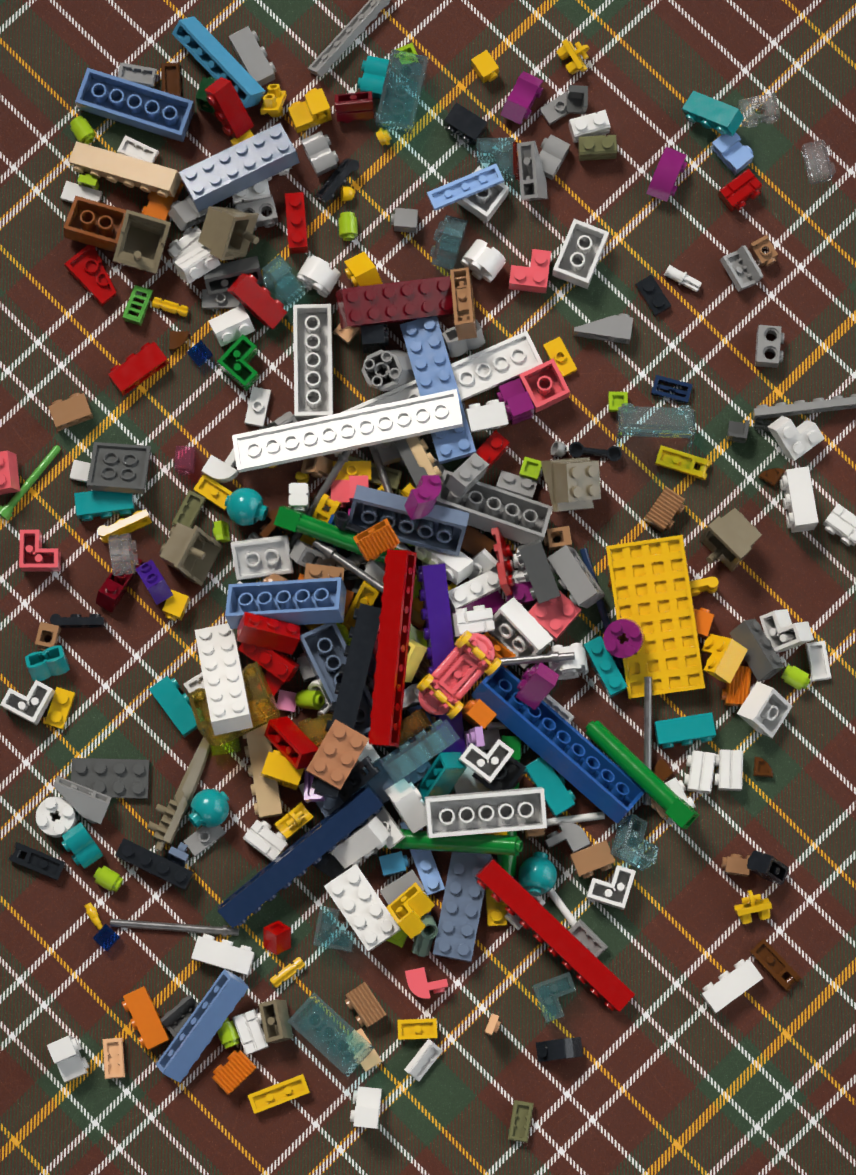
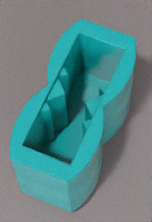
(373, 76)
(47, 663)
(82, 846)

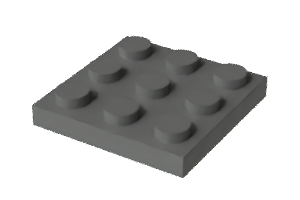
(119, 468)

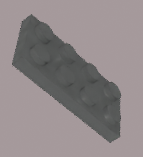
(113, 776)

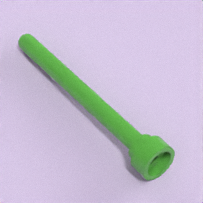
(6, 510)

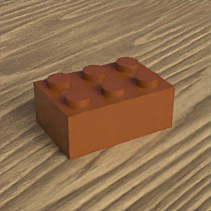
(94, 223)

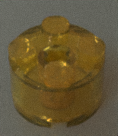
(315, 728)

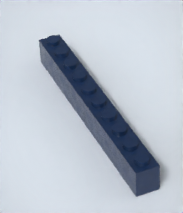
(300, 855)

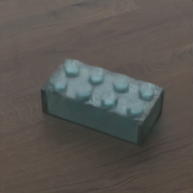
(402, 91)
(420, 751)
(330, 1034)

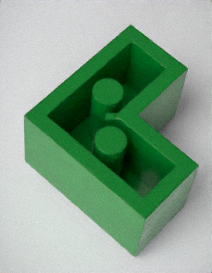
(235, 362)

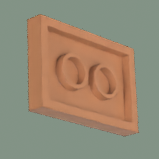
(337, 754)

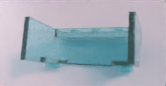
(655, 422)

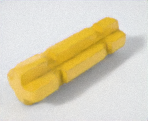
(169, 306)
(287, 972)

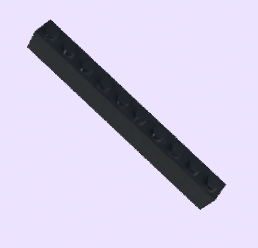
(353, 678)

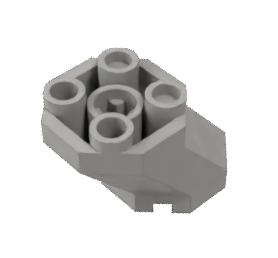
(387, 369)

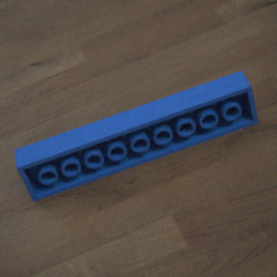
(560, 746)

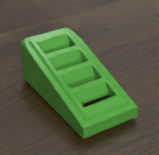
(137, 319)

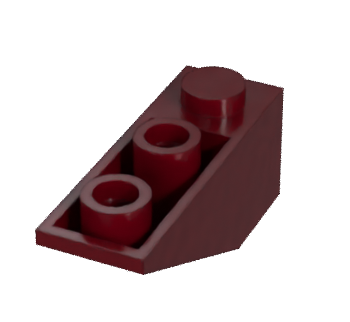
(114, 589)

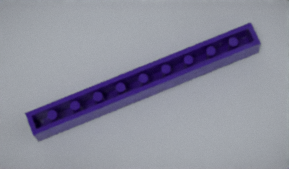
(438, 632)

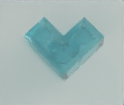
(498, 152)
(448, 242)
(279, 277)
(630, 843)
(327, 933)
(548, 994)

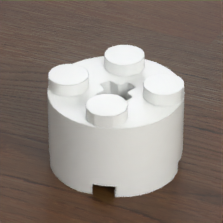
(483, 261)
(318, 275)
(570, 668)
(53, 806)

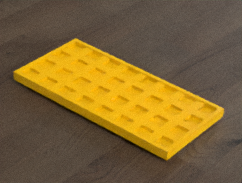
(655, 591)

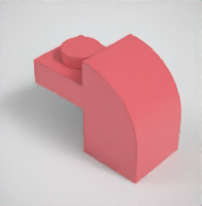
(418, 983)

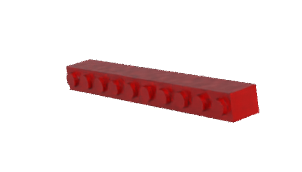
(392, 648)
(555, 935)

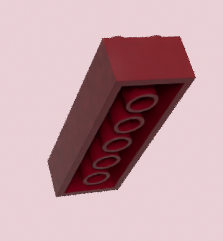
(395, 302)

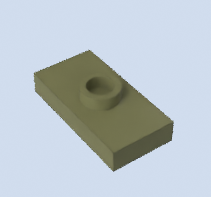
(189, 509)
(520, 1121)

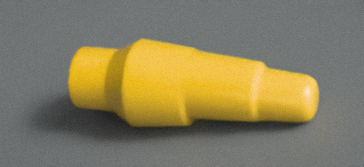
(93, 915)

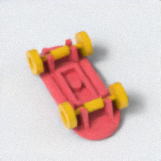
(456, 675)

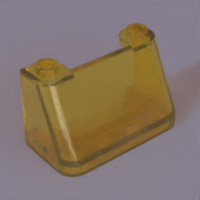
(260, 700)

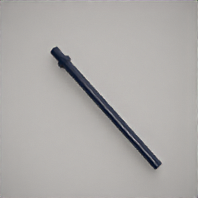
(600, 604)

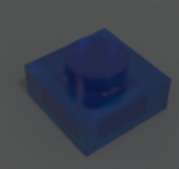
(199, 353)
(106, 937)

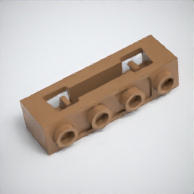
(463, 303)

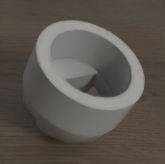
(558, 449)

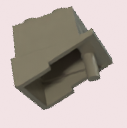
(228, 232)
(141, 241)
(572, 482)
(730, 539)
(190, 552)

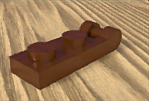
(774, 964)

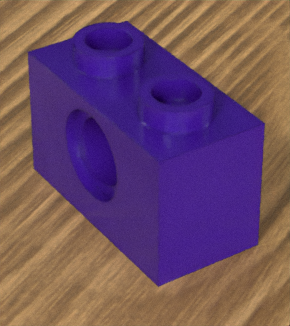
(154, 582)

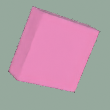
(286, 701)

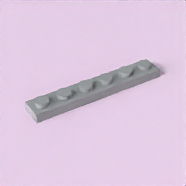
(346, 37)
(802, 407)

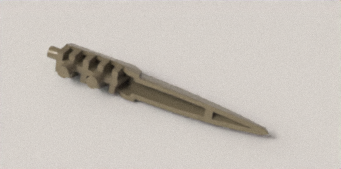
(177, 808)

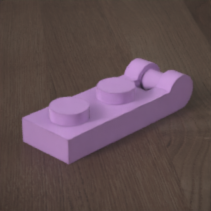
(475, 737)

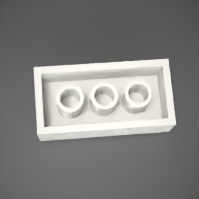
(362, 908)

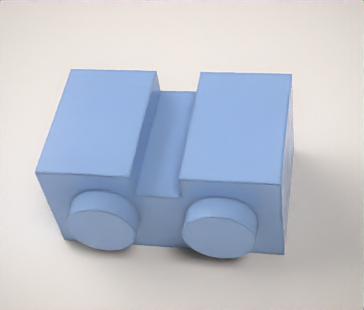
(732, 152)

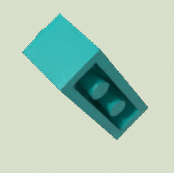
(712, 113)
(103, 504)
(605, 667)
(175, 704)
(685, 730)
(442, 775)
(555, 793)

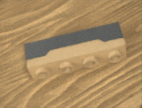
(416, 458)

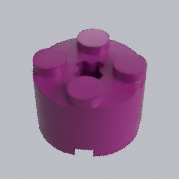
(614, 644)

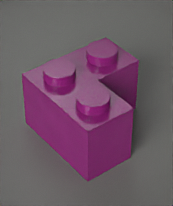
(516, 401)
(536, 684)

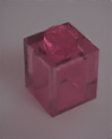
(185, 460)

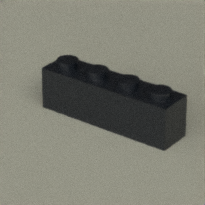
(155, 864)

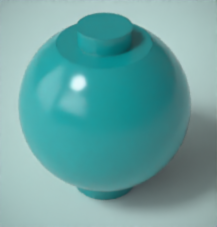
(245, 507)
(209, 808)
(537, 874)

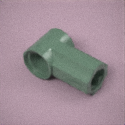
(423, 941)

